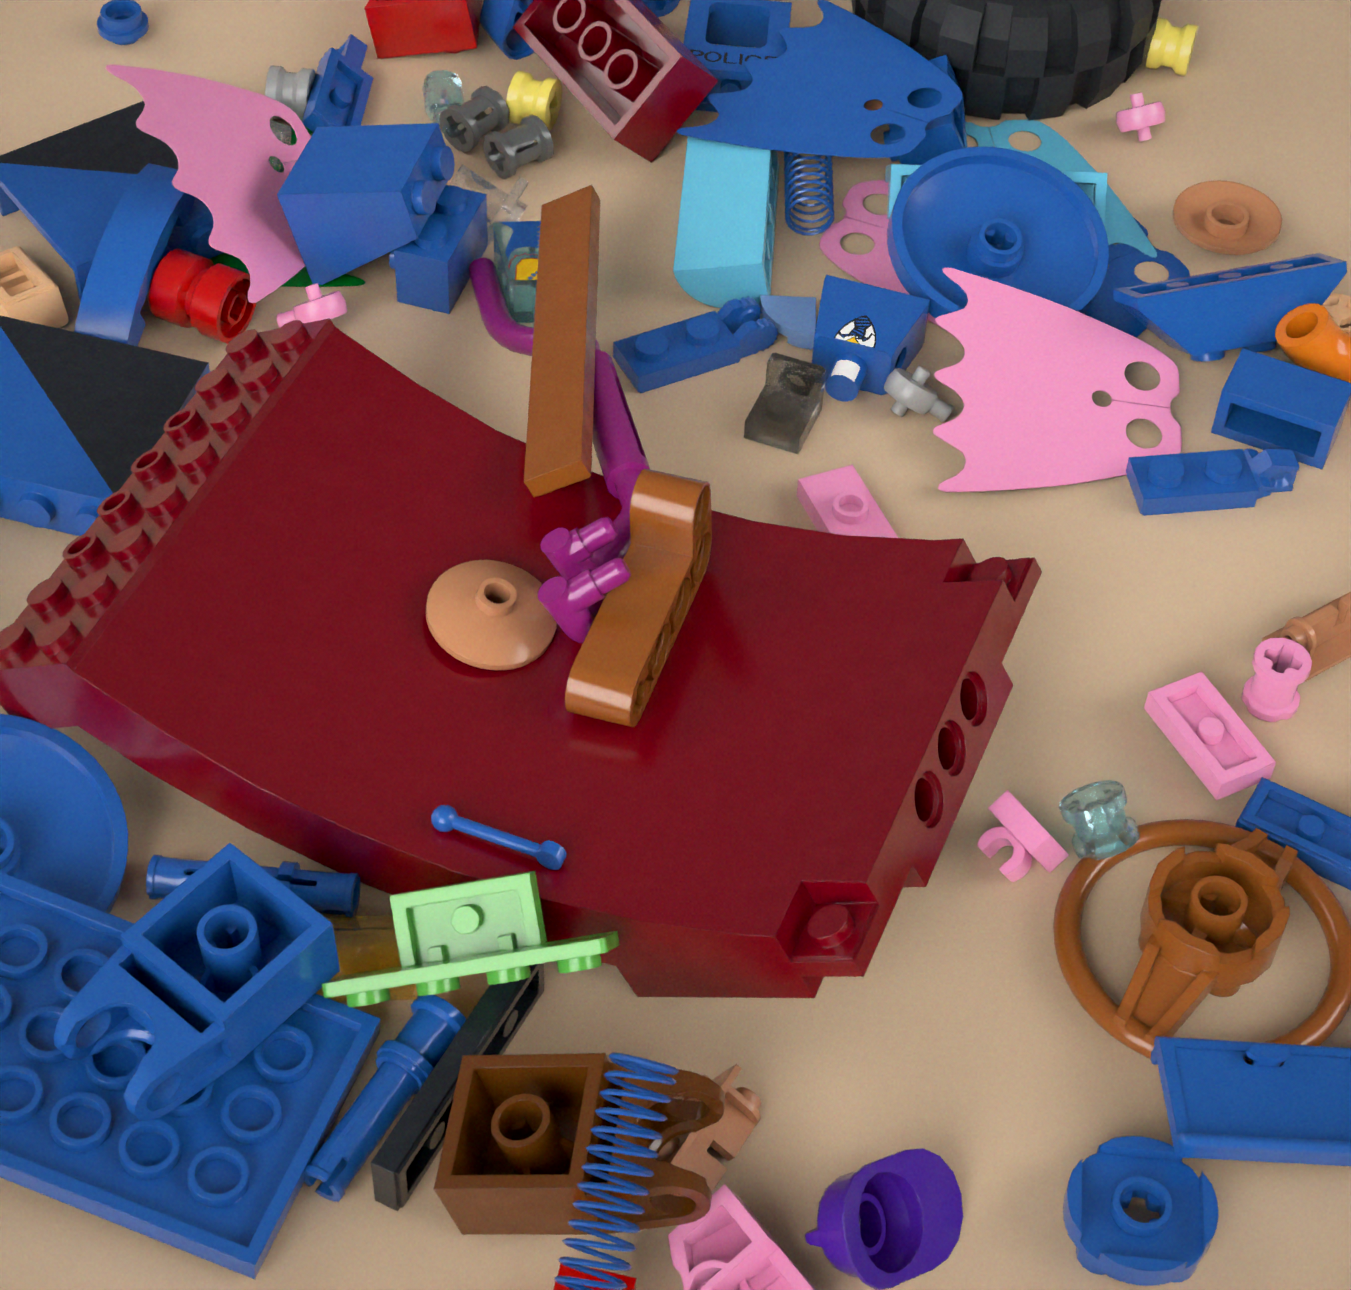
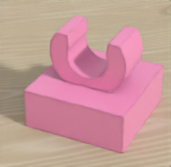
(1025, 836)

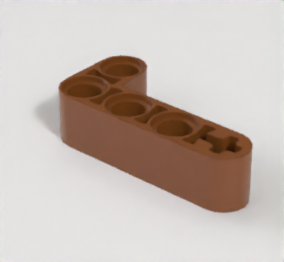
(644, 615)

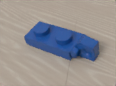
(339, 88)
(1209, 479)

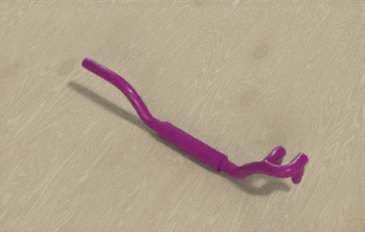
(594, 555)

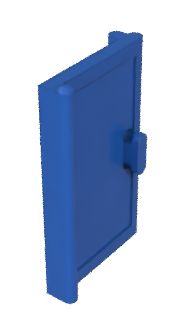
(1277, 1110)

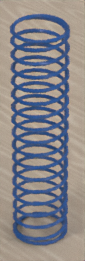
(788, 190)
(637, 1065)

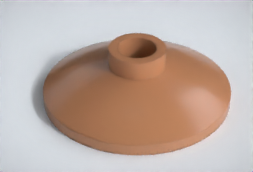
(1227, 217)
(488, 632)

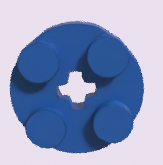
(1133, 1250)

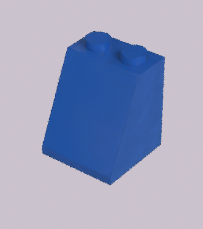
(363, 193)

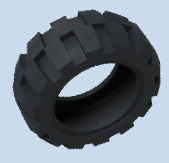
(1024, 52)

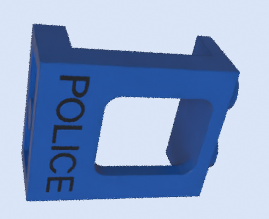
(734, 24)

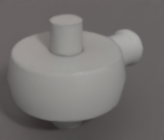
(913, 393)

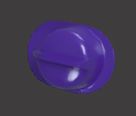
(890, 1218)

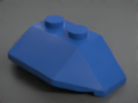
(1232, 305)

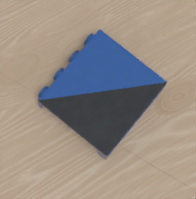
(77, 179)
(78, 419)

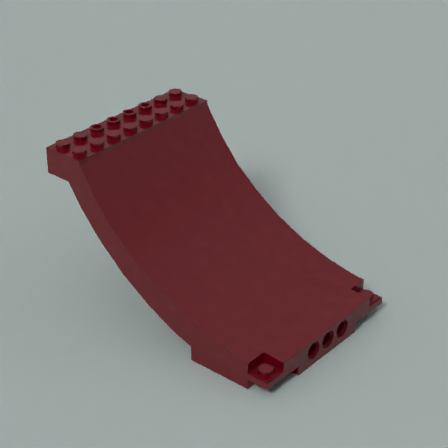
(271, 653)

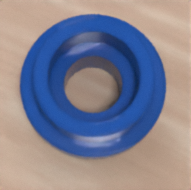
(122, 22)

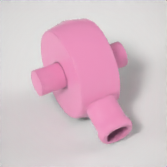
(1140, 116)
(316, 308)

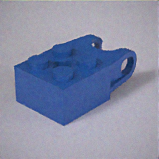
(202, 980)

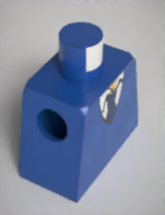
(865, 335)

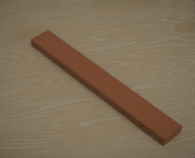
(564, 344)

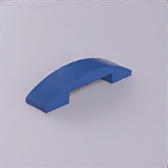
(130, 256)

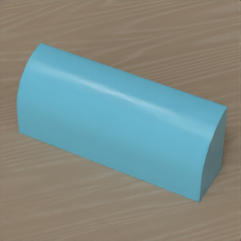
(726, 222)

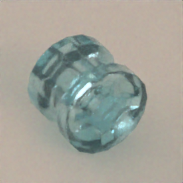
(1099, 820)

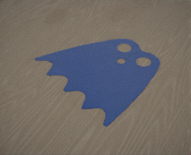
(818, 91)

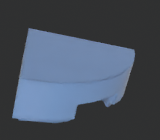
(792, 317)

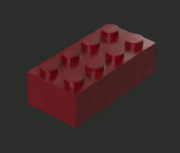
(619, 67)

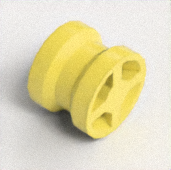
(1171, 46)
(534, 97)

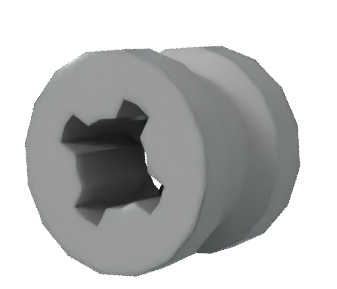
(290, 88)

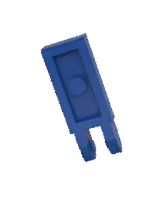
(694, 345)

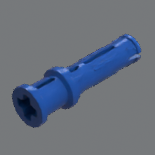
(401, 1072)

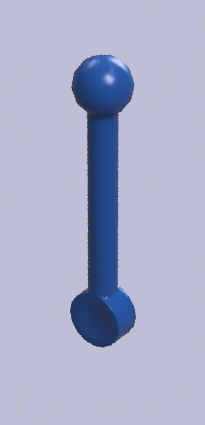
(548, 853)

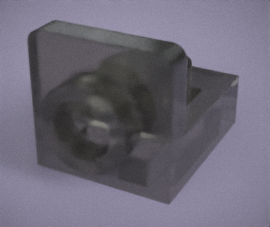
(786, 403)

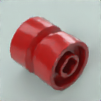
(201, 295)

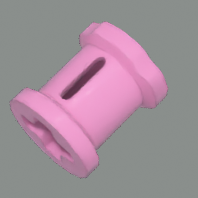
(1279, 669)

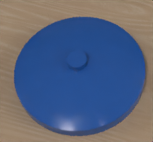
(998, 220)
(59, 815)

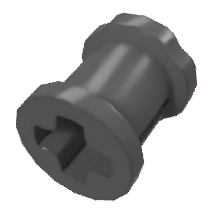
(475, 119)
(518, 146)

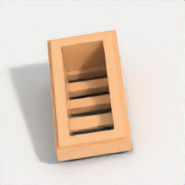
(28, 291)

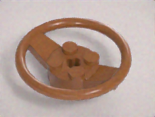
(1203, 931)

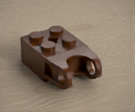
(524, 1134)

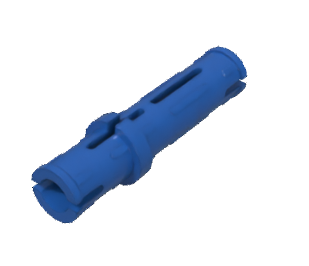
(321, 890)

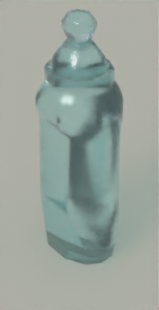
(440, 91)

